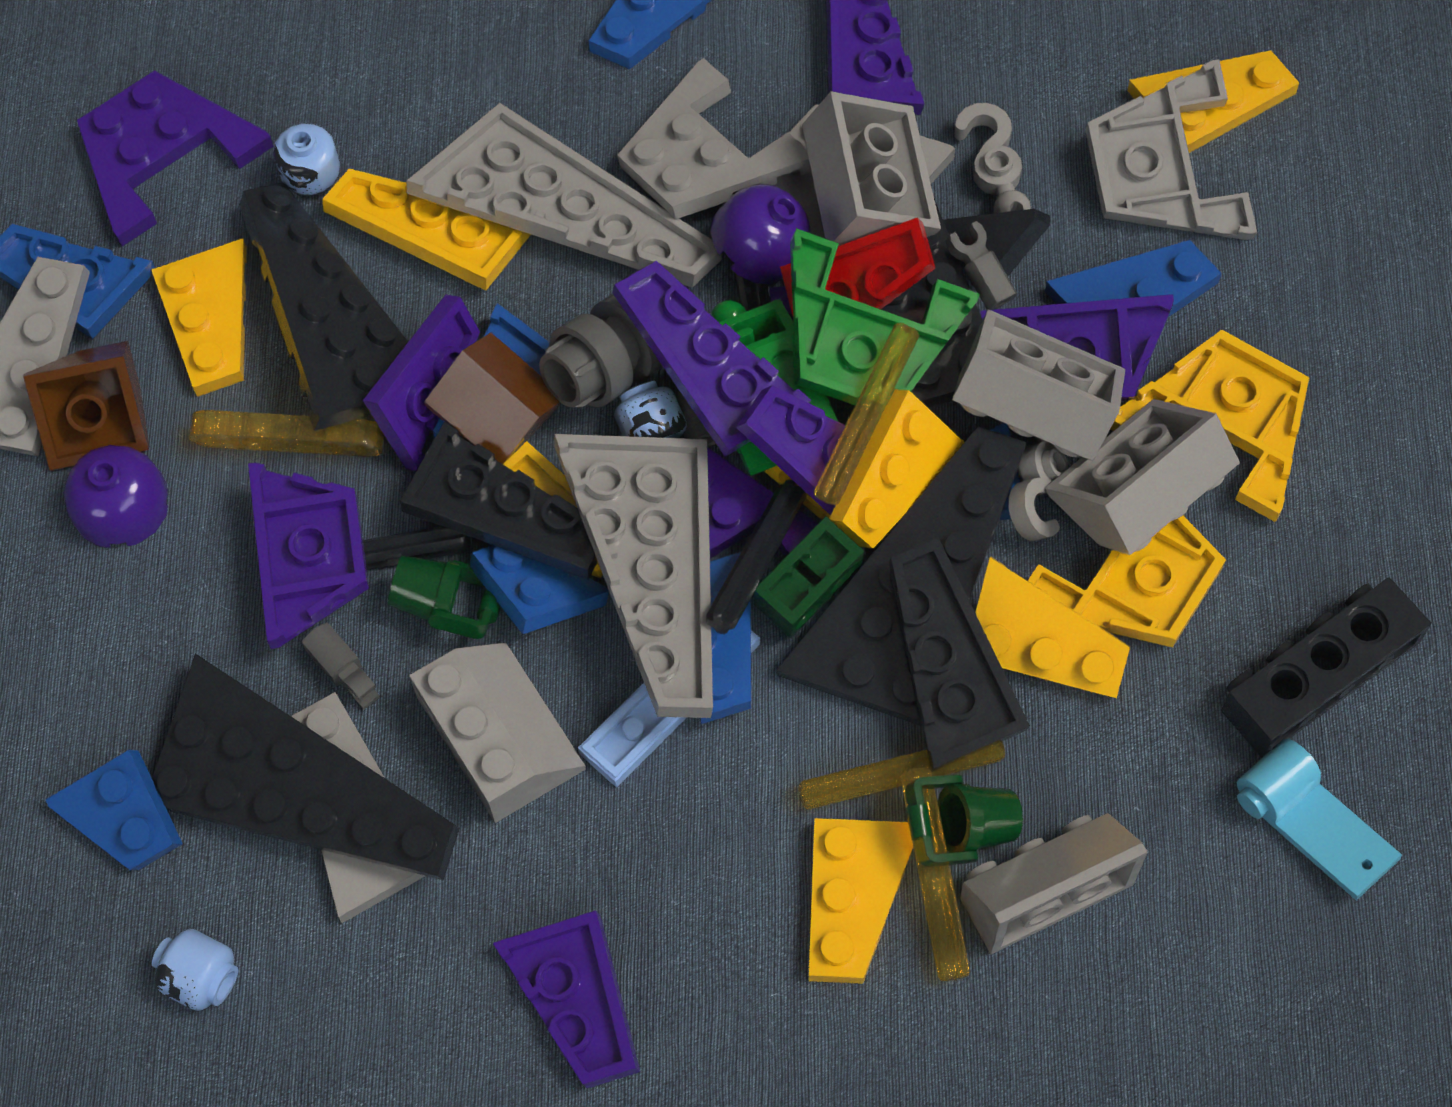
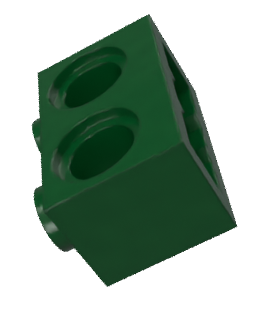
(808, 577)

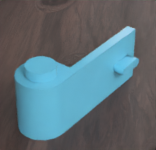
(1289, 796)

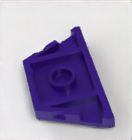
(1112, 329)
(305, 549)

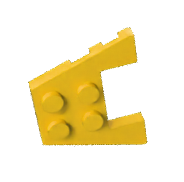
(1254, 400)
(1145, 592)

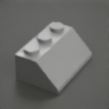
(867, 167)
(1040, 386)
(1145, 475)
(496, 726)
(1051, 880)

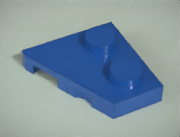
(535, 592)
(120, 811)

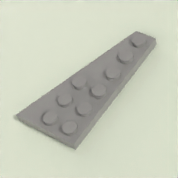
(541, 187)
(651, 538)

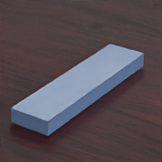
(630, 735)

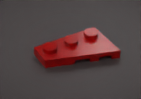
(877, 265)

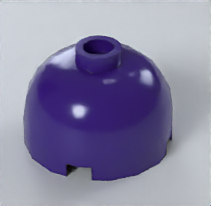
(757, 231)
(116, 496)

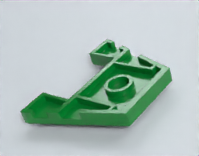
(843, 338)

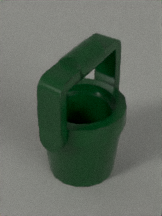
(430, 590)
(969, 819)

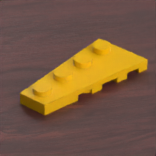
(432, 232)

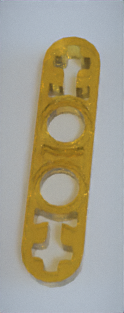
(284, 434)

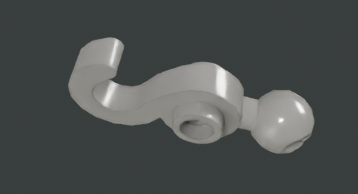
(996, 165)
(1037, 469)

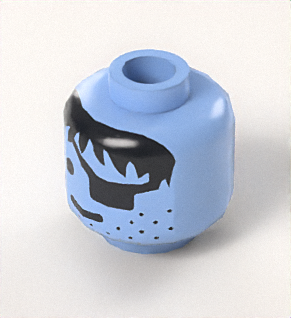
(306, 159)
(650, 412)
(194, 969)

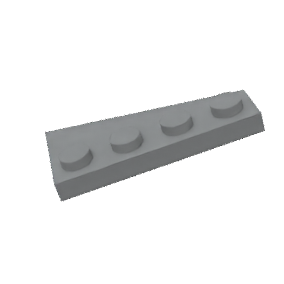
(32, 335)
(353, 881)

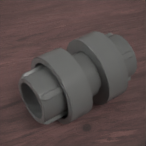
(596, 357)

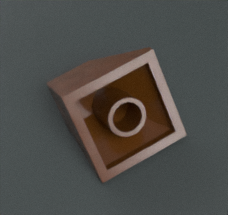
(87, 403)

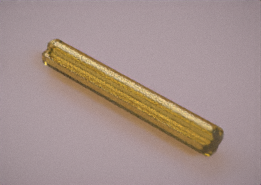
(866, 414)
(883, 776)
(939, 894)

